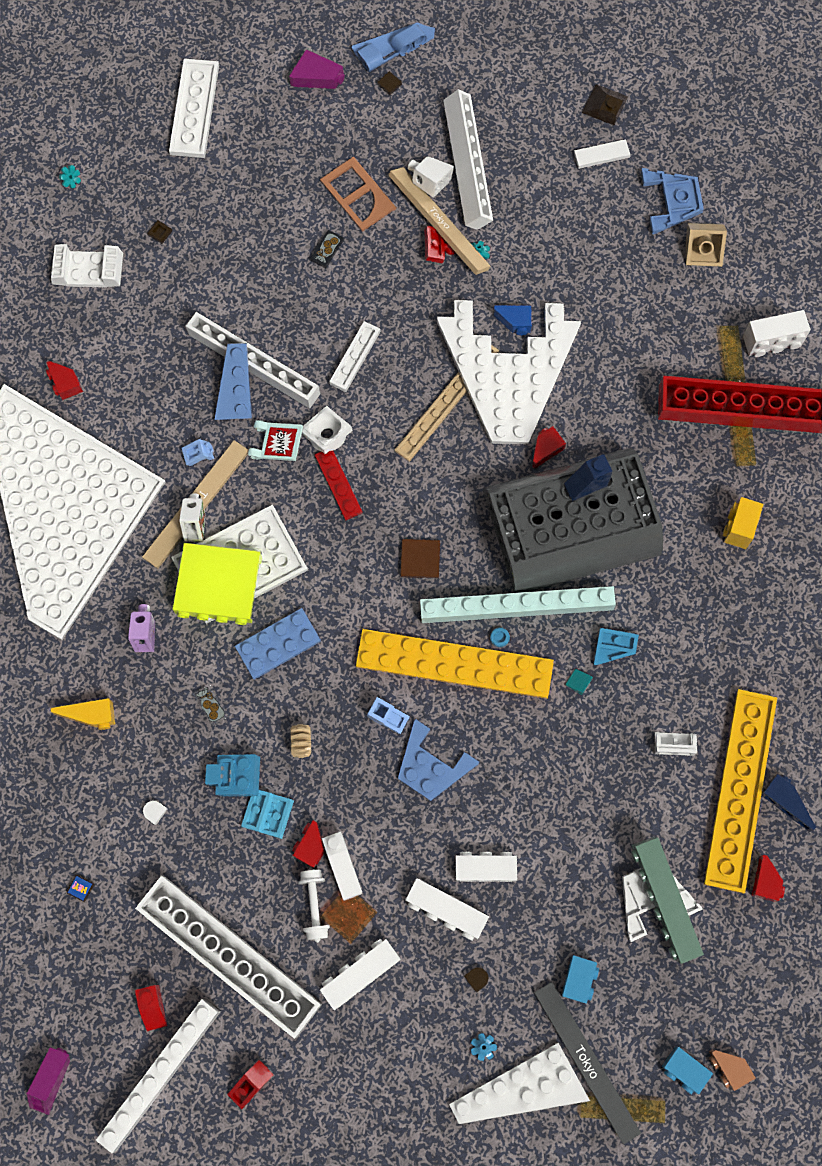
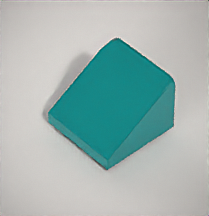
(579, 681)

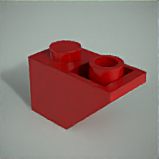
(65, 380)
(311, 846)

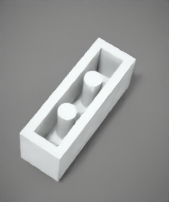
(486, 867)

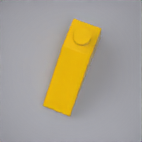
(92, 713)

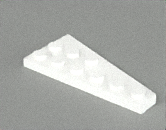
(531, 1086)

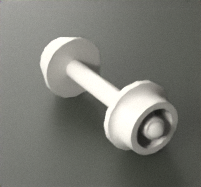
(312, 877)

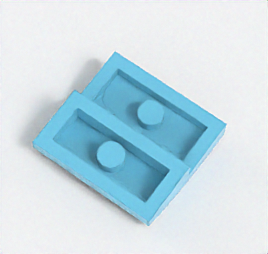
(268, 814)

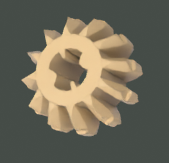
(300, 740)

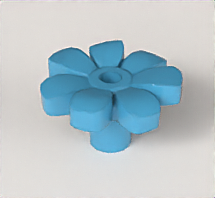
(482, 1041)

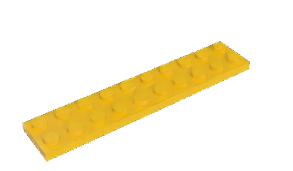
(455, 663)
(740, 791)

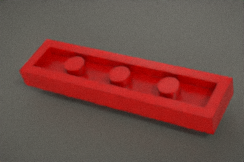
(338, 484)

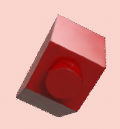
(548, 445)
(768, 882)
(151, 1007)
(250, 1084)

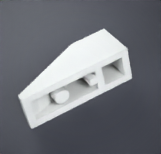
(342, 866)

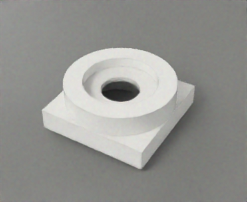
(326, 419)

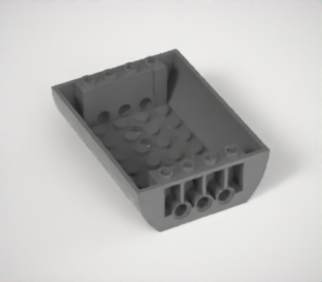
(583, 538)

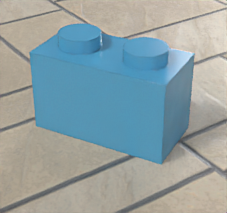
(579, 979)
(687, 1070)

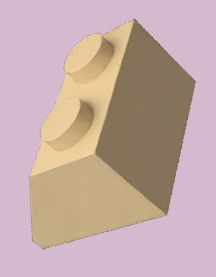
(705, 244)

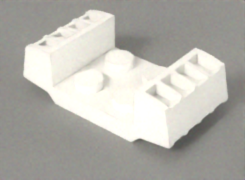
(87, 268)

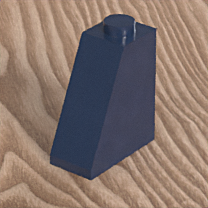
(589, 478)

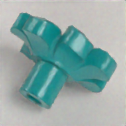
(69, 176)
(483, 250)

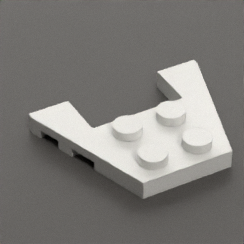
(638, 902)

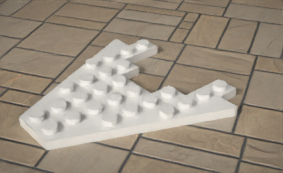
(507, 387)

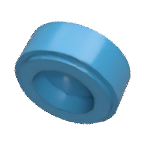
(499, 637)

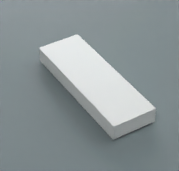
(602, 153)

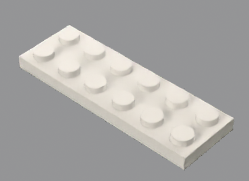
(194, 108)

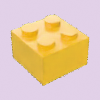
(742, 522)

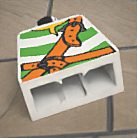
(192, 512)

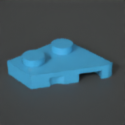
(614, 645)

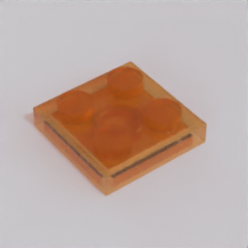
(348, 916)

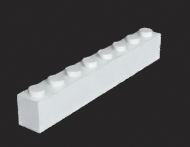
(468, 160)
(259, 363)
(158, 1076)

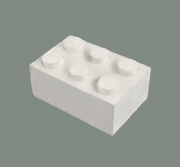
(776, 333)

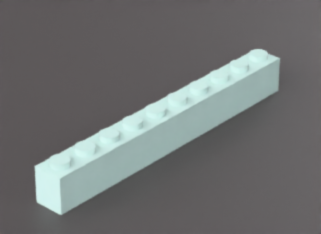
(517, 604)

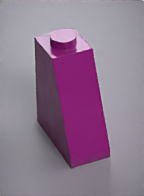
(316, 72)
(48, 1080)

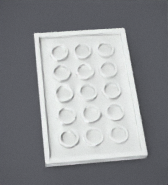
(264, 534)

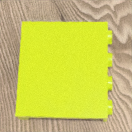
(217, 583)

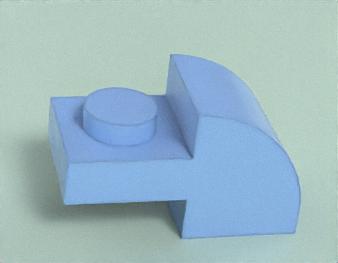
(387, 715)

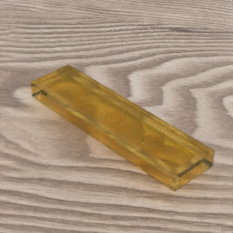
(640, 1109)

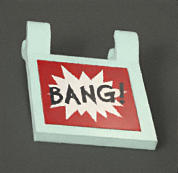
(280, 441)

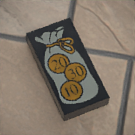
(327, 249)

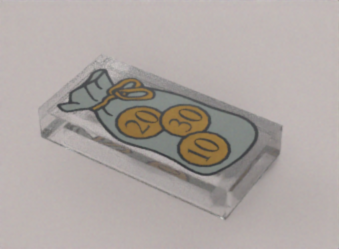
(211, 705)

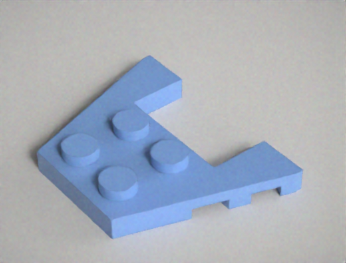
(681, 198)
(427, 773)

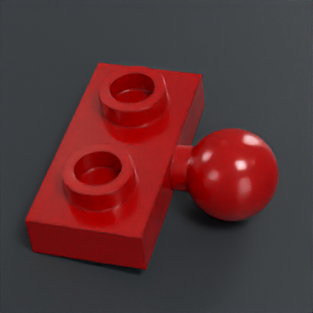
(435, 246)

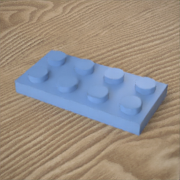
(278, 643)

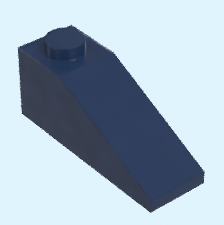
(786, 798)

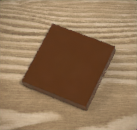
(420, 558)

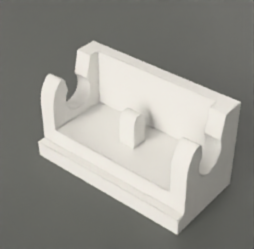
(675, 744)

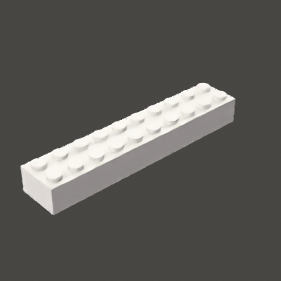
(229, 956)

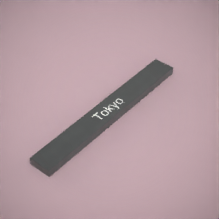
(587, 1063)

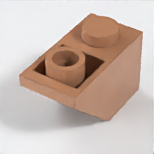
(733, 1069)

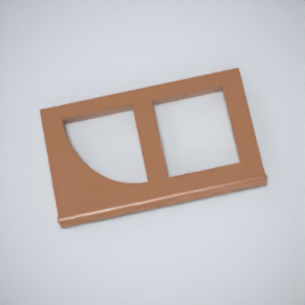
(382, 205)

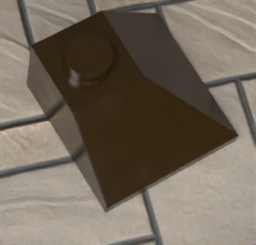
(605, 104)

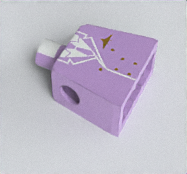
(142, 628)

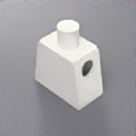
(431, 175)

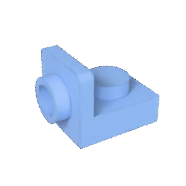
(197, 452)

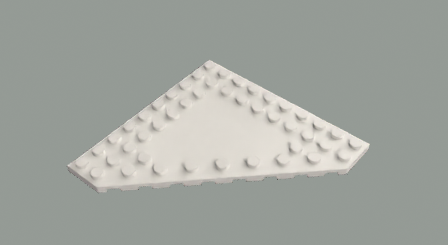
(65, 508)

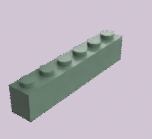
(667, 900)

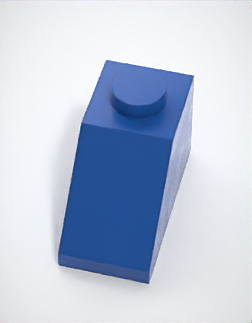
(514, 318)

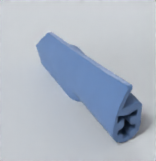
(401, 41)

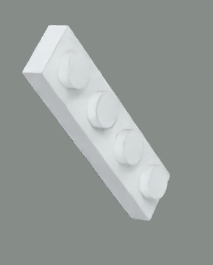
(354, 356)

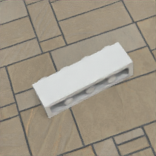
(446, 908)
(360, 974)

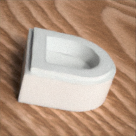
(154, 811)

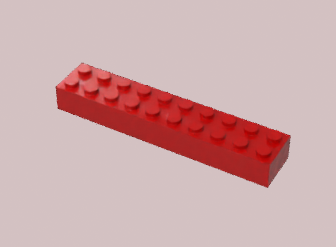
(740, 404)

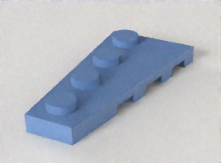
(234, 392)

